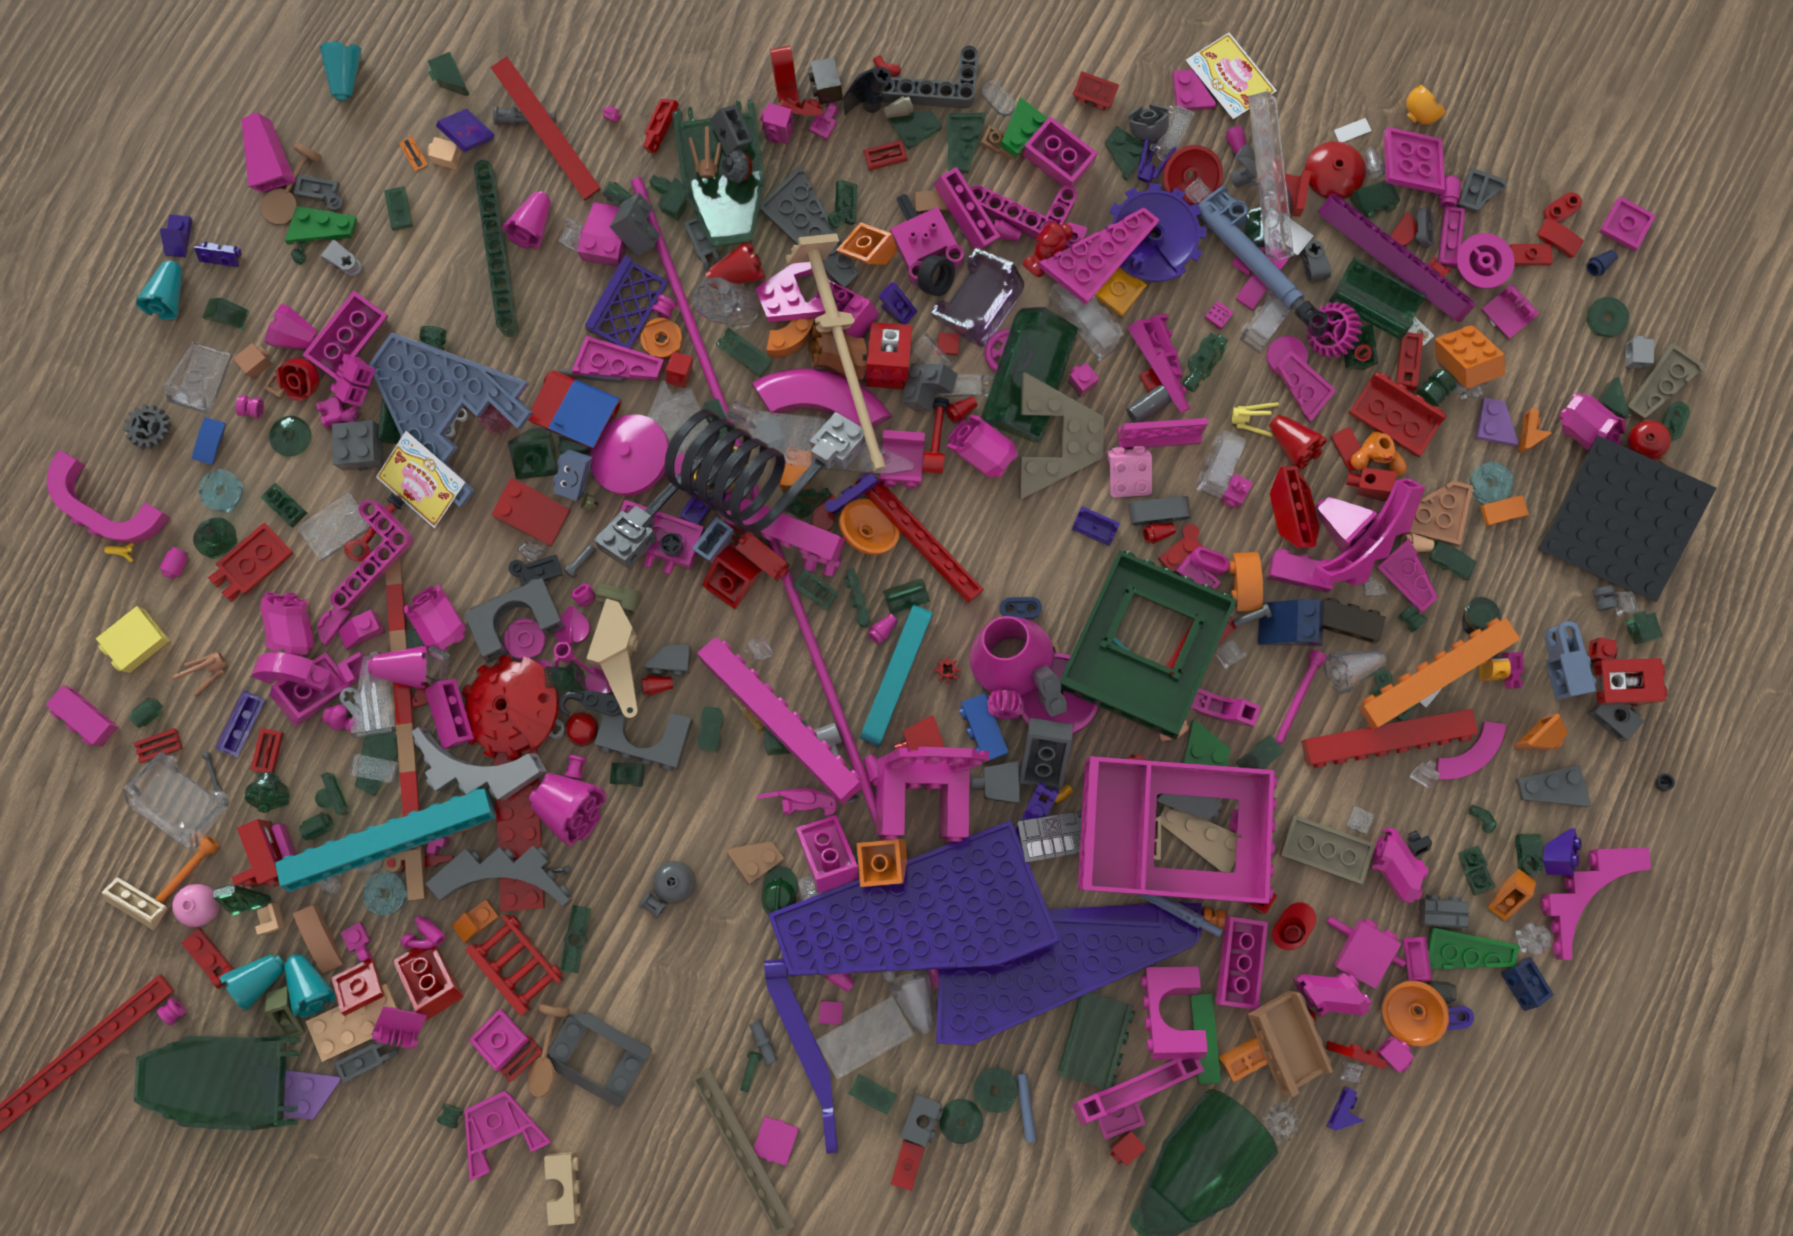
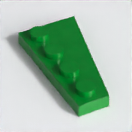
(1462, 950)

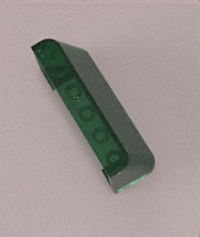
(1036, 346)

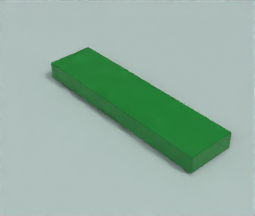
(1204, 1019)

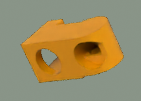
(1495, 669)

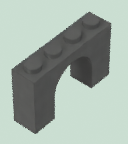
(485, 618)
(666, 752)

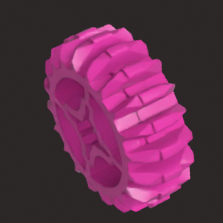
(1343, 341)

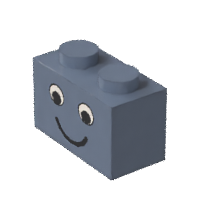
(572, 474)

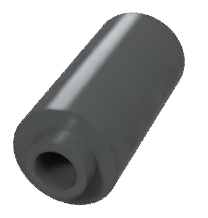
(1148, 404)

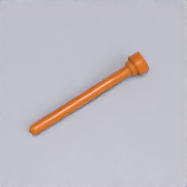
(207, 846)

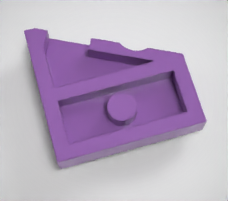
(1495, 423)

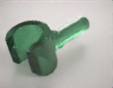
(297, 254)

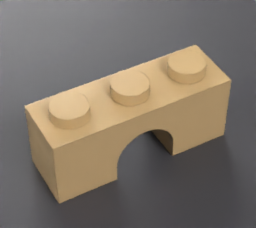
(563, 1168)

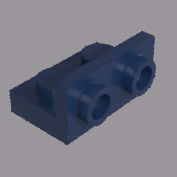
(1527, 984)

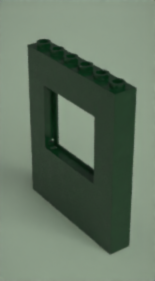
(1133, 683)

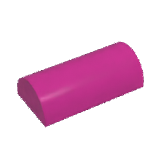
(345, 334)
(1241, 962)

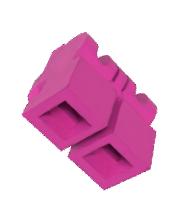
(352, 380)

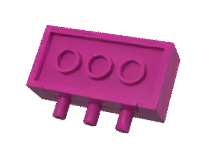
(664, 523)

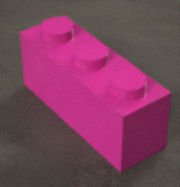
(1296, 570)
(449, 713)
(81, 716)

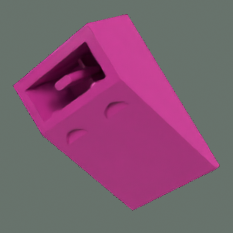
(850, 302)

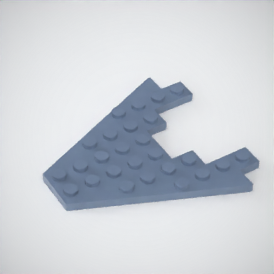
(430, 388)

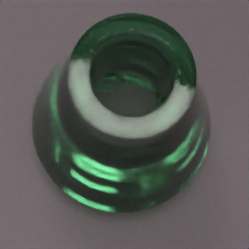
(615, 193)

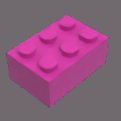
(1059, 153)

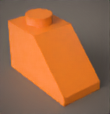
(1512, 894)

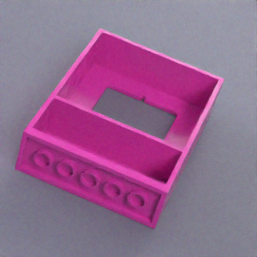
(1121, 824)

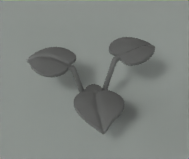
(1248, 172)

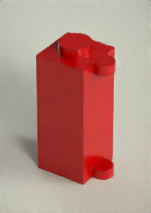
(763, 556)

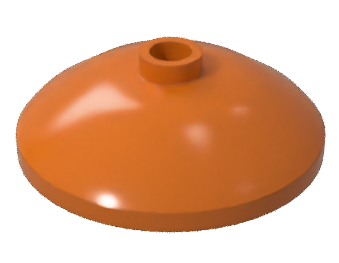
(864, 518)
(1406, 1022)

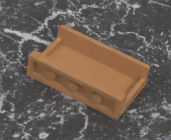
(1290, 1042)

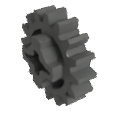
(138, 427)

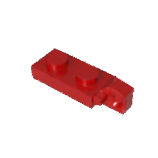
(659, 124)

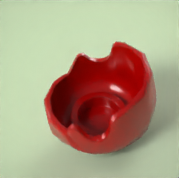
(581, 729)

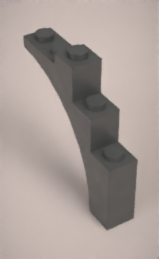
(468, 869)

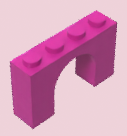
(1164, 1040)

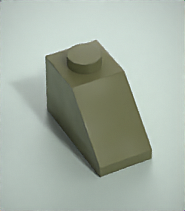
(280, 1013)

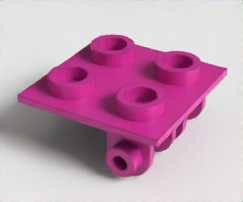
(1510, 311)
(398, 1025)

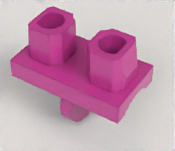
(829, 569)

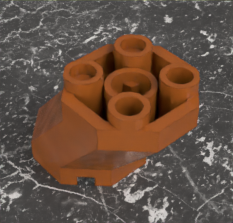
(826, 353)

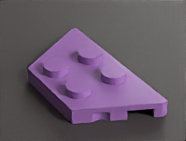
(308, 1092)

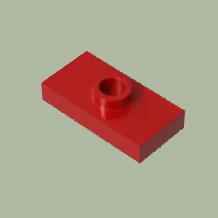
(1532, 254)
(907, 1165)

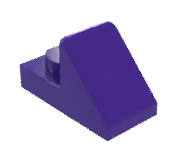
(176, 235)
(897, 304)
(1340, 1116)

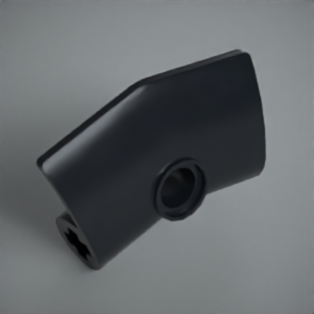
(868, 90)

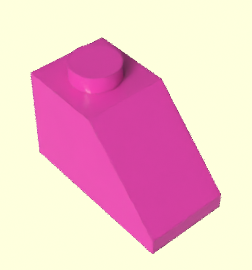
(361, 629)

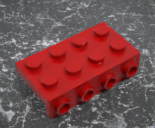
(1397, 413)

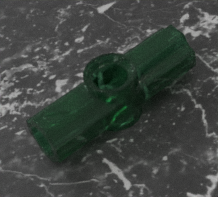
(573, 953)

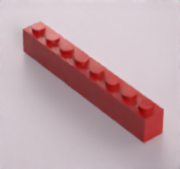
(1389, 737)

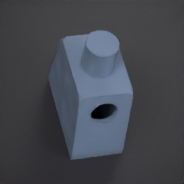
(712, 541)

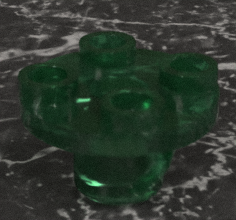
(214, 537)
(267, 793)

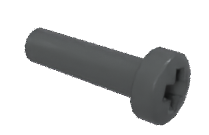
(570, 570)
(1265, 611)

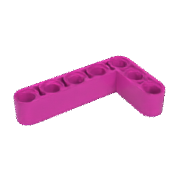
(1025, 214)
(375, 557)

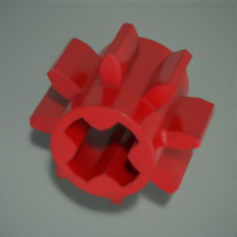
(947, 663)

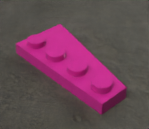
(612, 360)

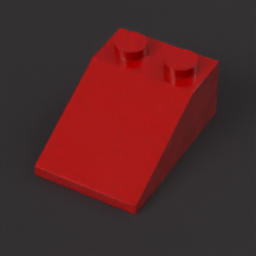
(530, 512)
(427, 980)

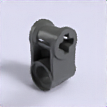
(1315, 265)

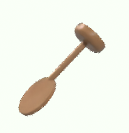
(280, 204)
(542, 1070)

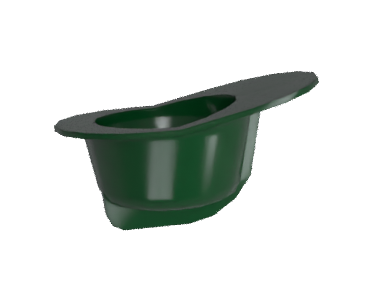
(778, 889)

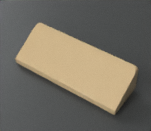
(134, 903)

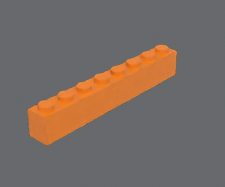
(1438, 673)

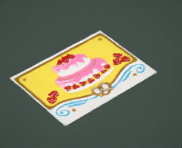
(1229, 74)
(420, 479)

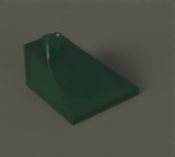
(533, 453)

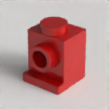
(1605, 649)

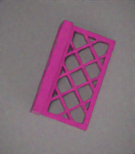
(1161, 433)

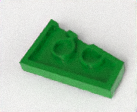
(1022, 126)
(315, 224)

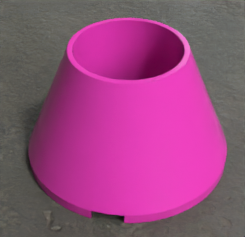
(1012, 672)

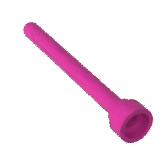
(1316, 658)

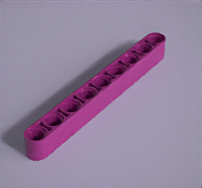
(1396, 257)

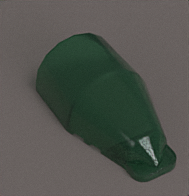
(1203, 1166)

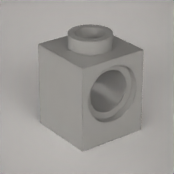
(1639, 353)

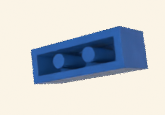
(983, 727)

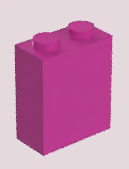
(1368, 952)

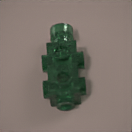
(1204, 359)

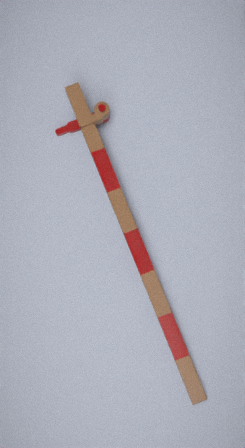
(413, 859)

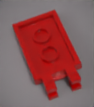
(250, 562)

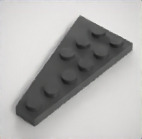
(800, 214)

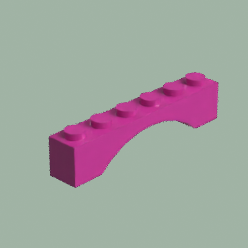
(1136, 1089)

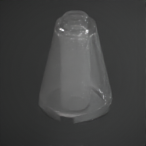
(1353, 668)
(915, 999)

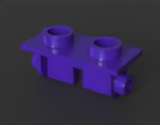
(212, 254)

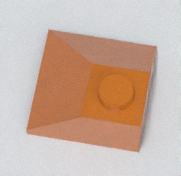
(869, 245)
(1544, 735)

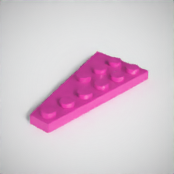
(1097, 257)

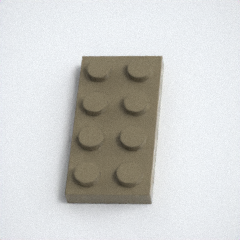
(1327, 849)

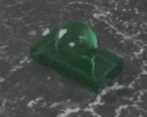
(331, 795)

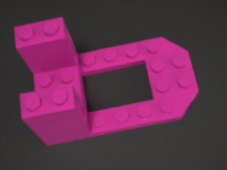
(935, 769)

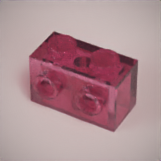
(494, 421)

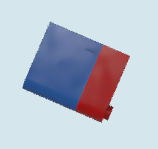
(573, 409)

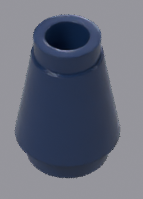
(1599, 264)

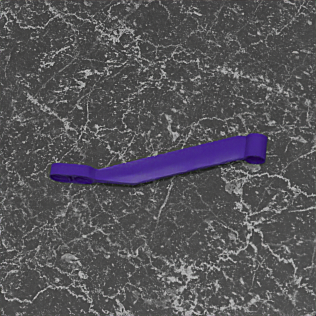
(804, 1044)

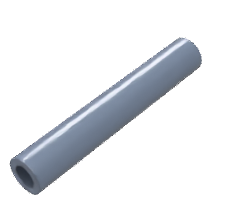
(1026, 1107)

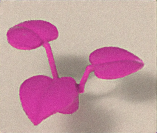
(576, 630)

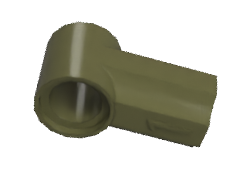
(626, 597)

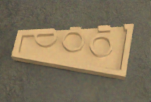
(1203, 837)

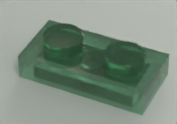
(398, 208)
(872, 1094)

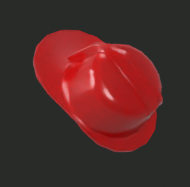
(1294, 926)

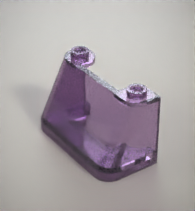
(982, 298)

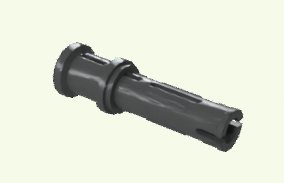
(513, 116)

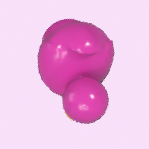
(337, 718)

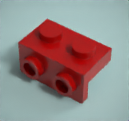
(1096, 90)

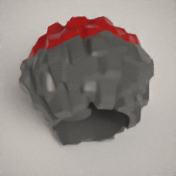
(736, 166)

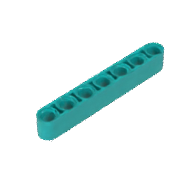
(896, 675)

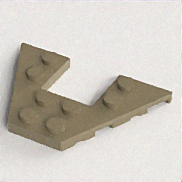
(1080, 436)

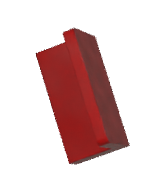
(1298, 188)

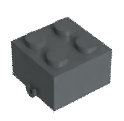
(357, 445)

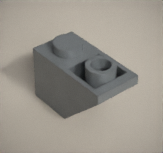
(671, 659)

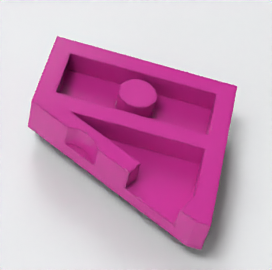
(1190, 91)

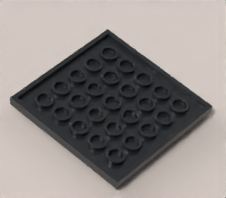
(1627, 518)

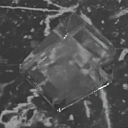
(1626, 602)

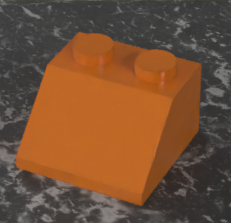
(882, 862)

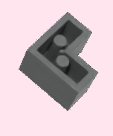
(632, 225)
(924, 383)

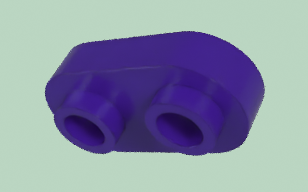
(1467, 1020)

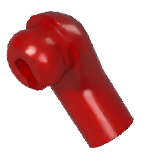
(895, 70)

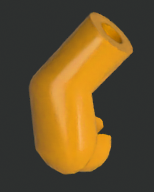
(1063, 793)

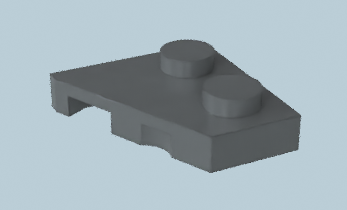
(1479, 189)

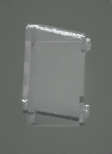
(174, 801)

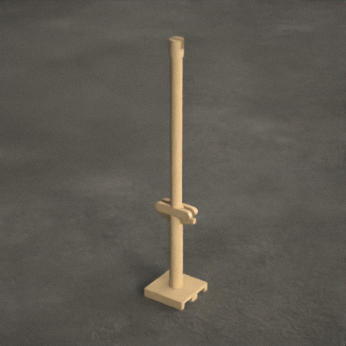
(814, 250)

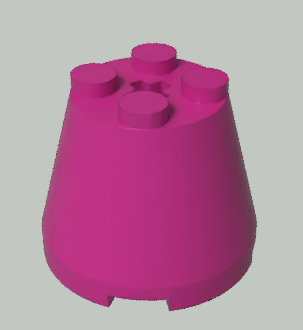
(568, 806)

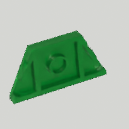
(1205, 748)

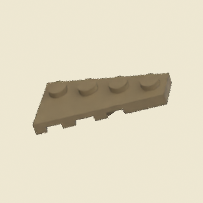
(1665, 379)

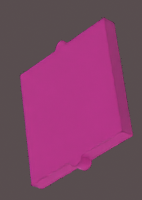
(775, 1140)

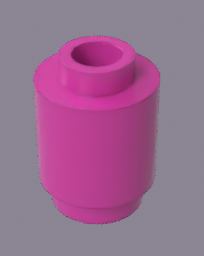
(1452, 191)
(173, 563)

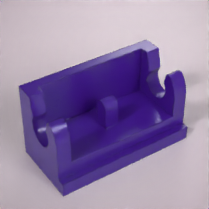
(1095, 526)

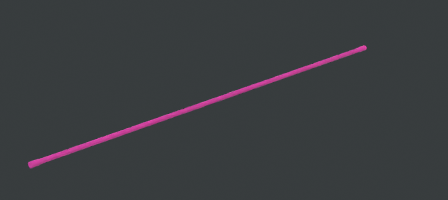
(639, 187)

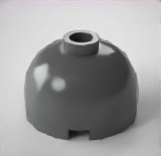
(1149, 122)
(683, 886)

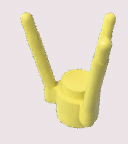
(1242, 414)

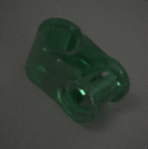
(1529, 850)

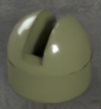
(589, 502)

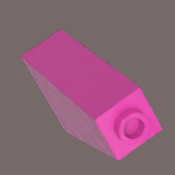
(264, 155)

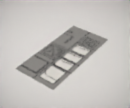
(1051, 836)

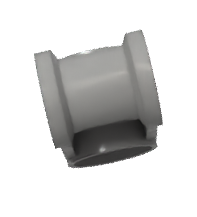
(341, 258)

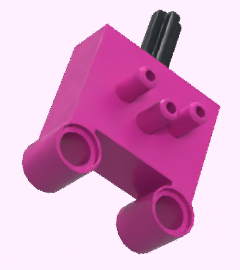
(923, 237)

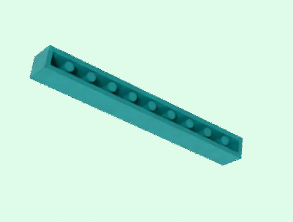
(385, 840)

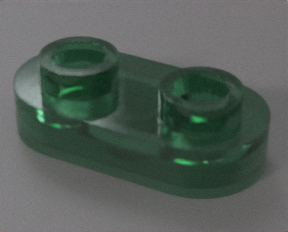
(1676, 423)

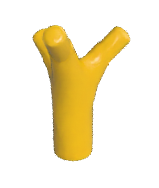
(120, 550)

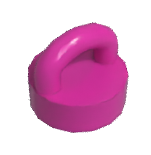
(583, 595)

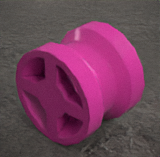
(664, 307)
(171, 1011)

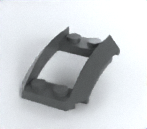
(625, 1070)

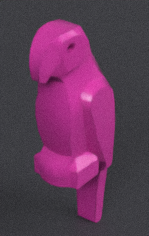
(804, 800)

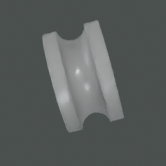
(561, 733)

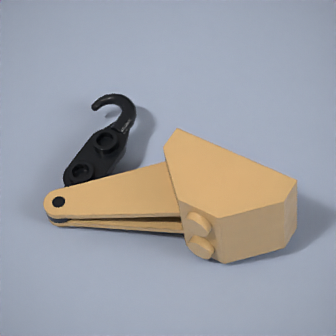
(611, 652)

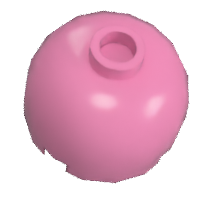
(195, 905)

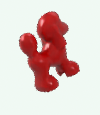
(1049, 242)

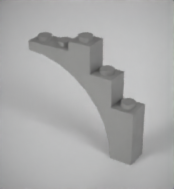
(448, 769)

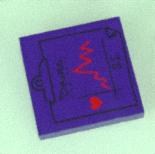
(465, 130)

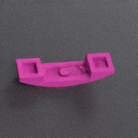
(1255, 289)

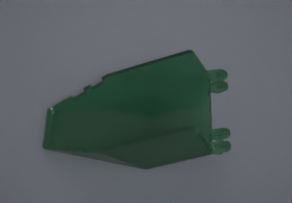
(722, 207)
(218, 1081)

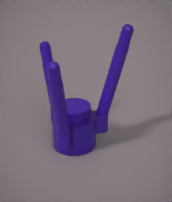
(1147, 170)

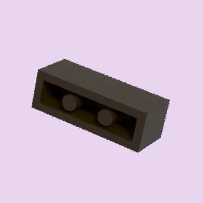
(1352, 621)

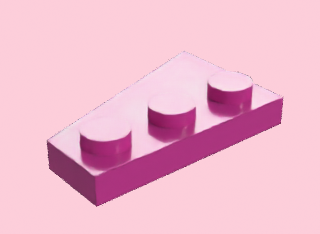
(1305, 385)
(1409, 575)

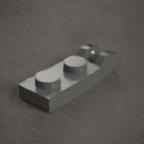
(701, 242)
(363, 1061)

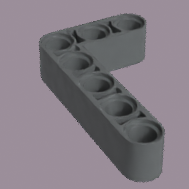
(936, 88)

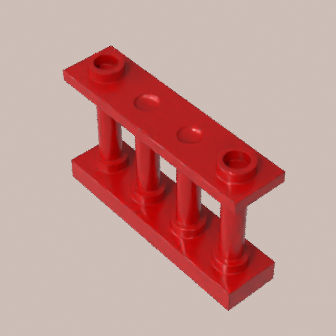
(507, 985)

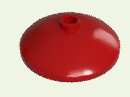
(1193, 158)
(1327, 177)

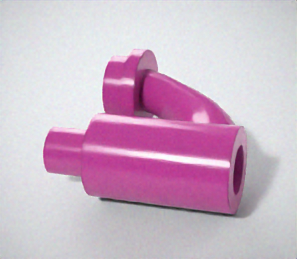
(428, 930)

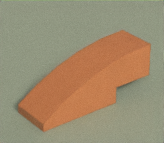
(318, 938)

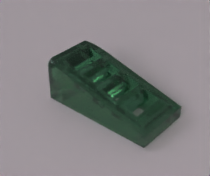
(820, 584)

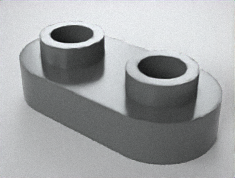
(1425, 232)

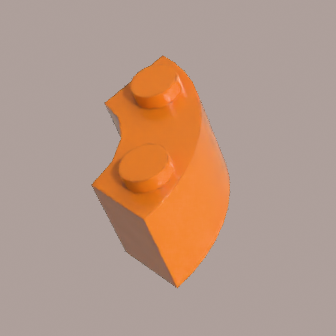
(790, 338)
(1247, 581)

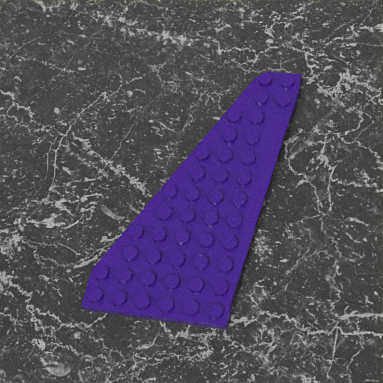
(1092, 952)

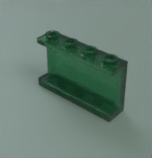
(1378, 298)
(1096, 1040)

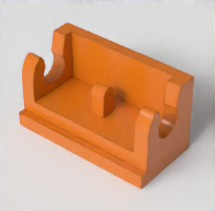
(1243, 1059)

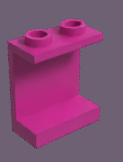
(909, 446)

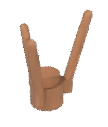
(706, 168)
(213, 662)

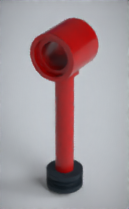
(934, 460)
(394, 502)

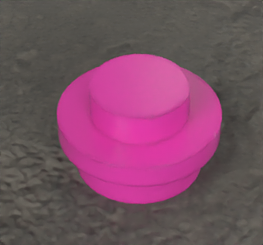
(611, 114)

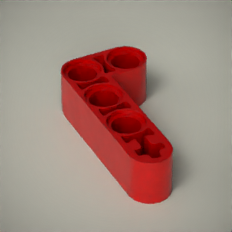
(784, 73)

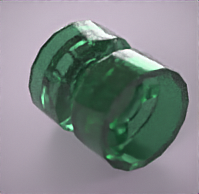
(433, 336)
(1437, 387)

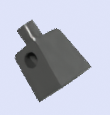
(999, 782)

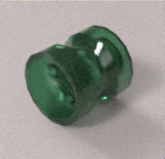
(1412, 618)

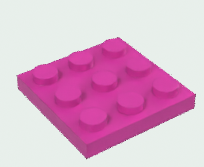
(1414, 160)

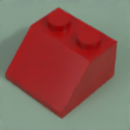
(731, 577)

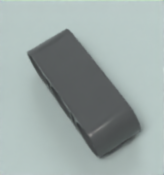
(1159, 510)

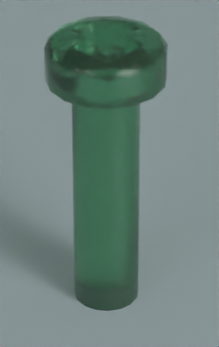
(753, 1058)

